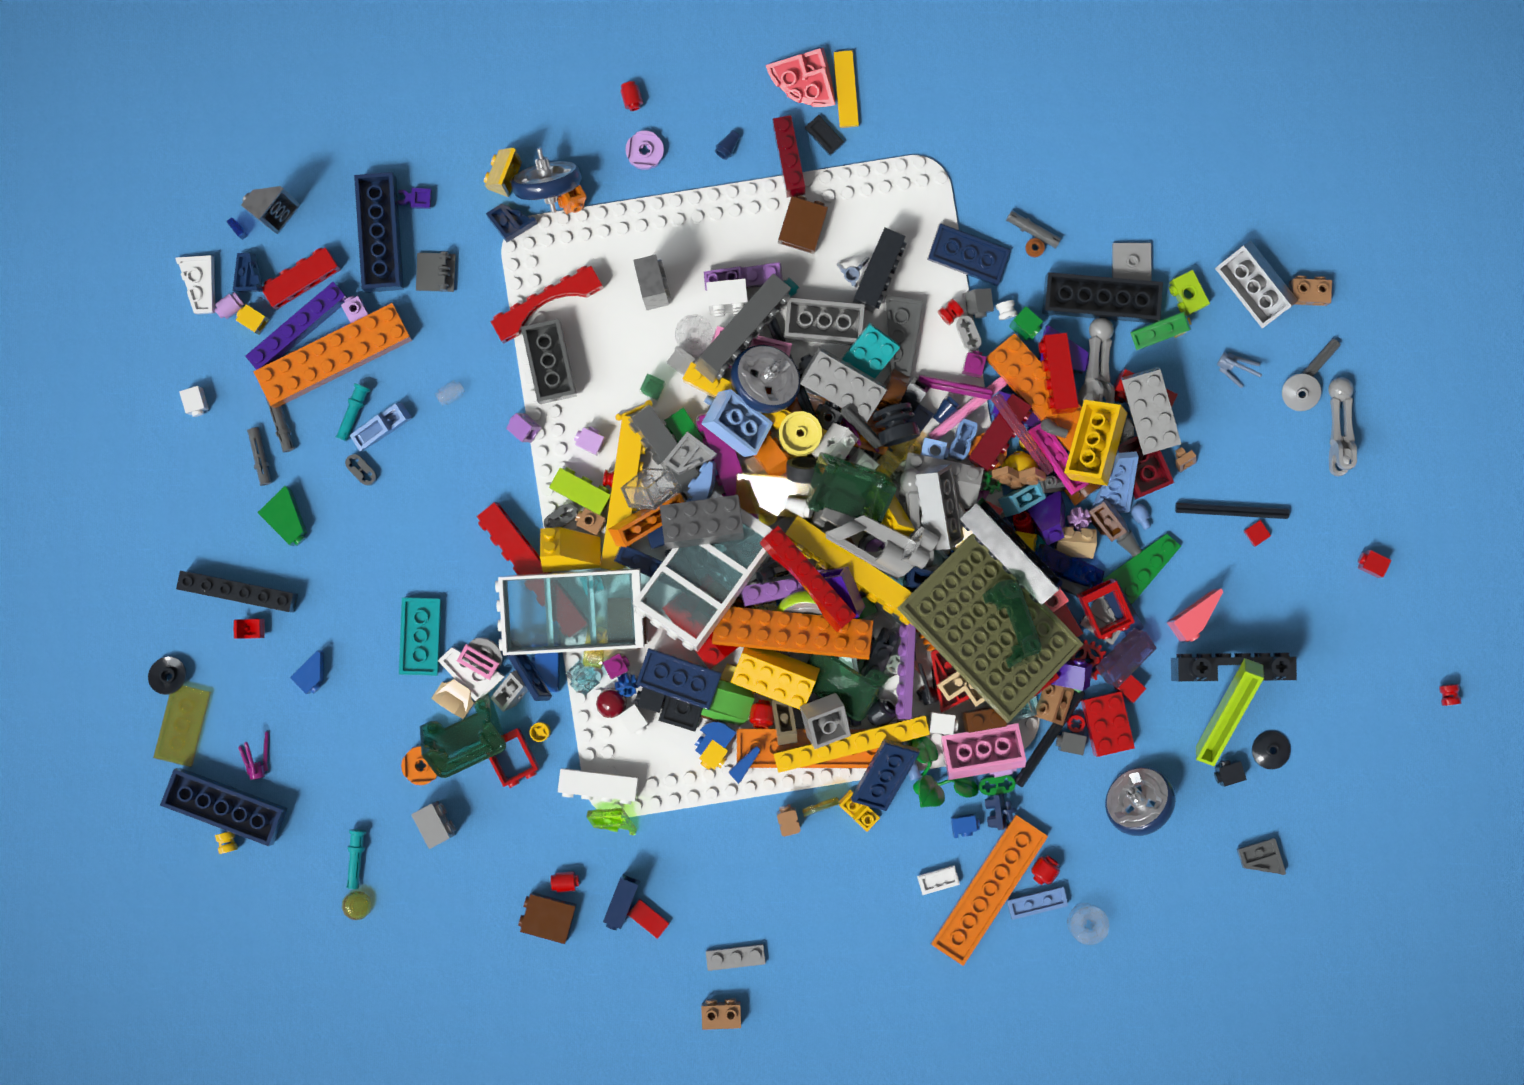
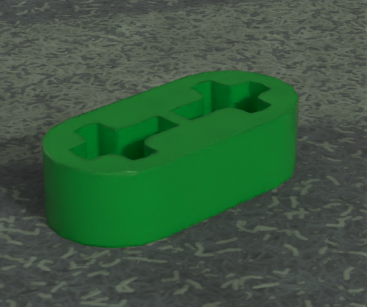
(998, 789)

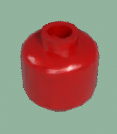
(761, 714)
(1045, 870)

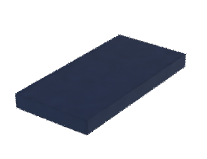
(968, 254)
(678, 678)
(885, 774)

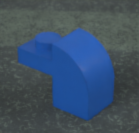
(718, 732)

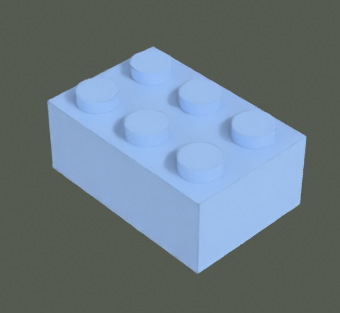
(737, 423)

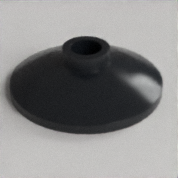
(161, 669)
(1261, 750)

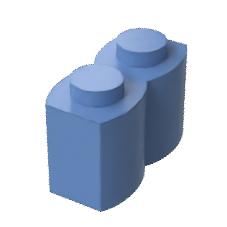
(961, 444)

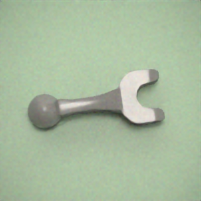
(1097, 378)
(1342, 447)
(907, 483)

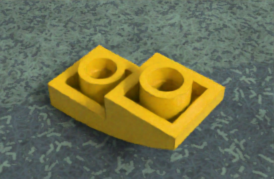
(860, 813)

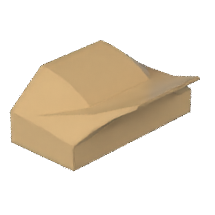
(454, 698)

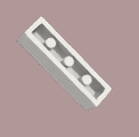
(597, 784)

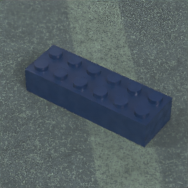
(378, 232)
(223, 806)

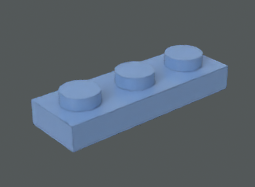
(1037, 903)

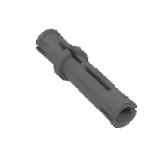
(1033, 229)
(282, 429)
(254, 434)

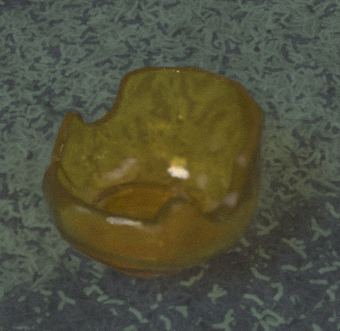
(356, 905)

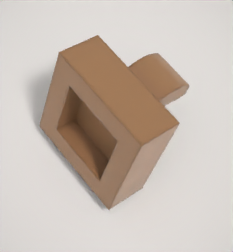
(1184, 460)

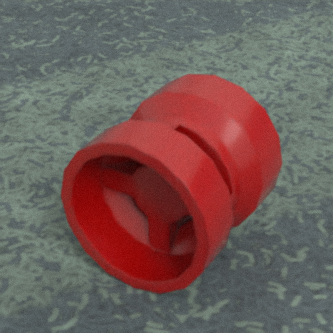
(950, 312)
(1447, 690)

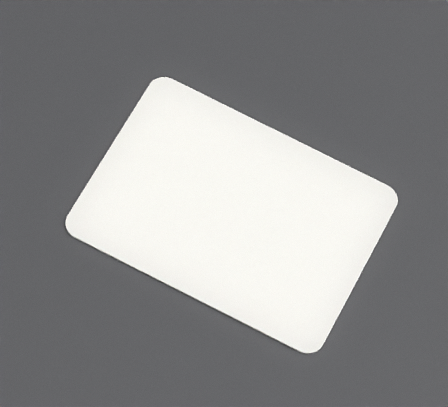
(618, 342)

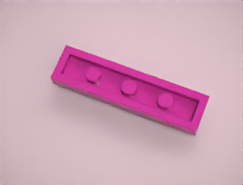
(1057, 456)

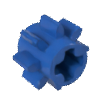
(626, 685)

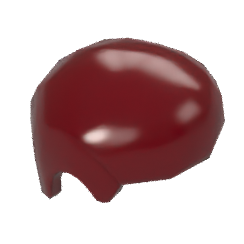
(611, 703)

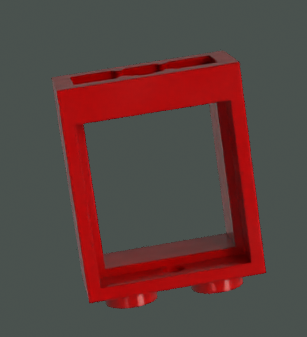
(1098, 591)
(527, 773)

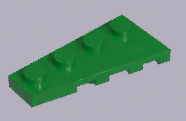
(1144, 567)

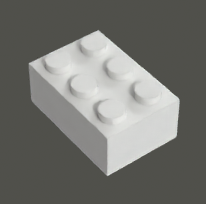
(726, 296)

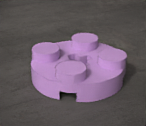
(637, 142)

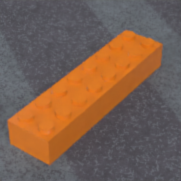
(332, 356)

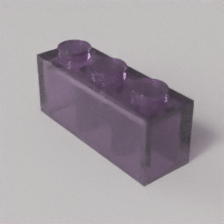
(1126, 657)

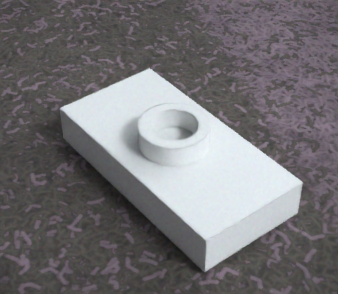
(938, 880)

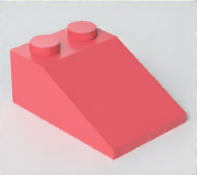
(1194, 618)

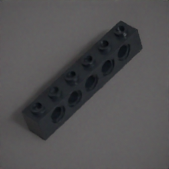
(237, 591)

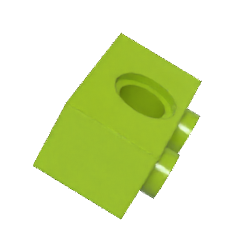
(1188, 282)

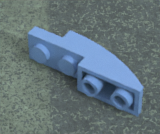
(703, 486)

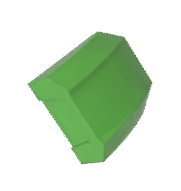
(730, 703)

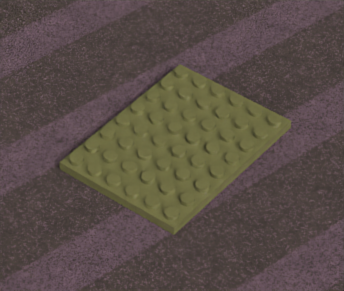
(978, 637)

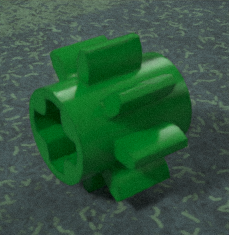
(986, 481)

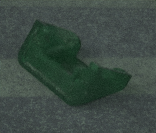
(849, 488)
(1009, 596)
(852, 688)
(464, 742)

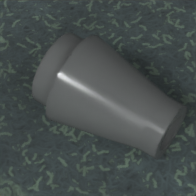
(1129, 543)

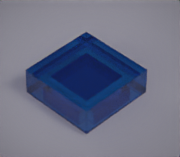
(236, 227)

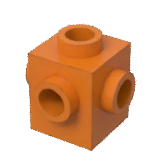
(573, 200)

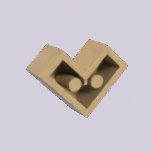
(956, 684)

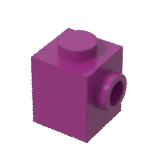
(974, 364)
(616, 665)

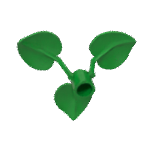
(927, 788)

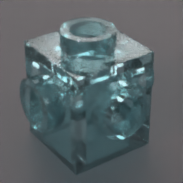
(585, 680)

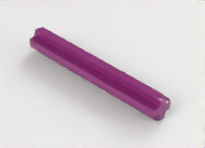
(956, 387)

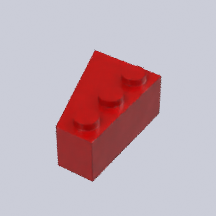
(942, 670)

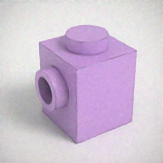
(354, 308)
(589, 440)

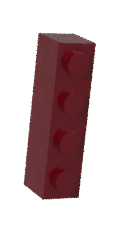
(788, 156)
(998, 435)

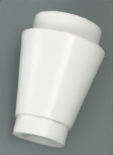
(798, 507)

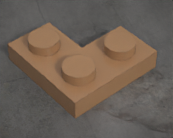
(1017, 479)

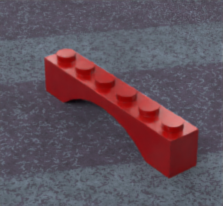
(582, 284)
(790, 557)

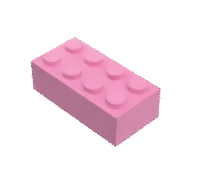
(983, 752)

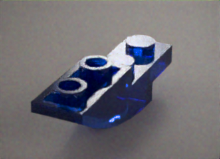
(1070, 568)

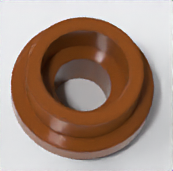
(1030, 251)

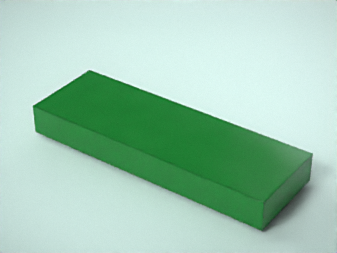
(1160, 331)

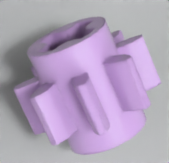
(1079, 518)

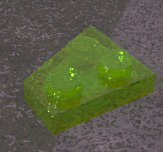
(611, 820)

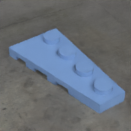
(1121, 482)

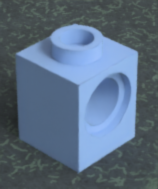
(927, 443)

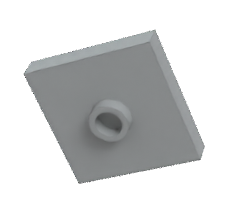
(1131, 261)

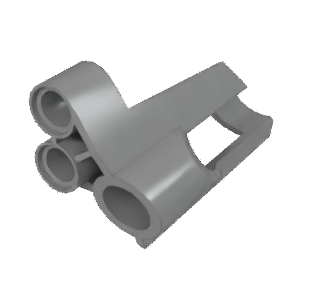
(900, 551)

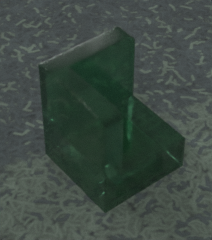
(652, 387)

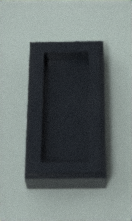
(824, 135)

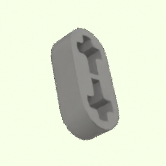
(972, 331)

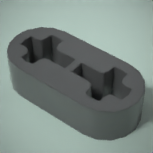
(358, 472)
(558, 513)

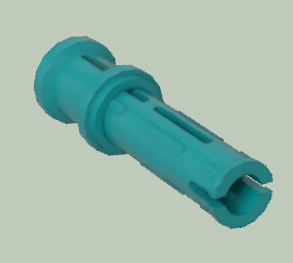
(355, 403)
(356, 849)

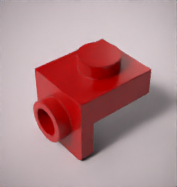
(249, 628)

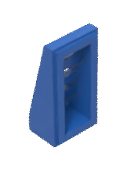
(740, 769)

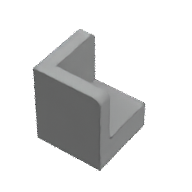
(680, 360)

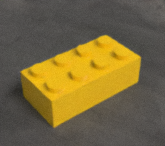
(1095, 442)
(775, 676)

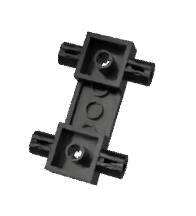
(1205, 667)

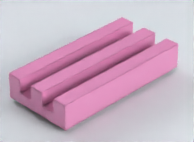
(492, 670)

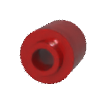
(631, 96)
(1023, 523)
(564, 881)

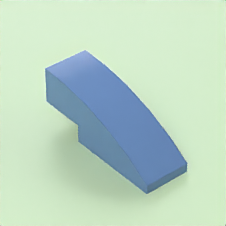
(380, 426)

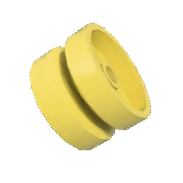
(800, 445)

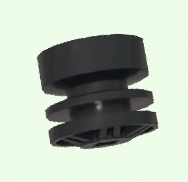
(894, 420)

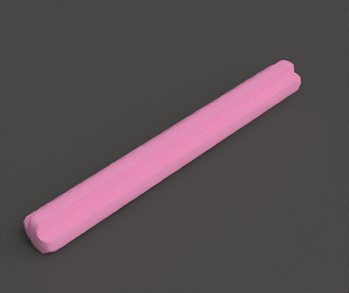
(966, 410)

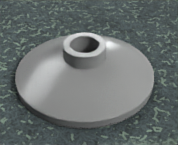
(1299, 383)
(487, 648)

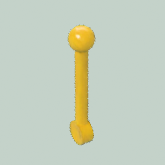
(618, 417)

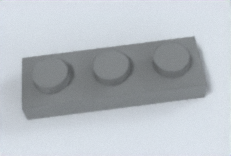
(735, 957)

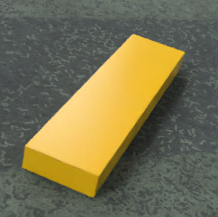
(846, 89)

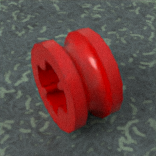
(608, 478)
(1075, 729)

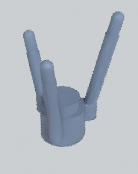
(852, 272)
(1228, 361)

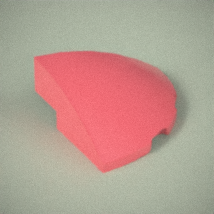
(805, 78)

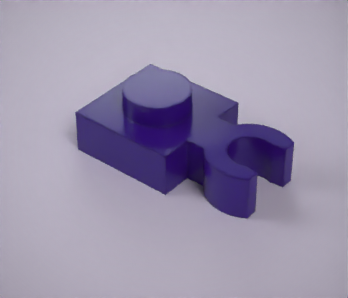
(419, 198)

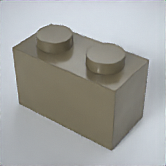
(784, 723)

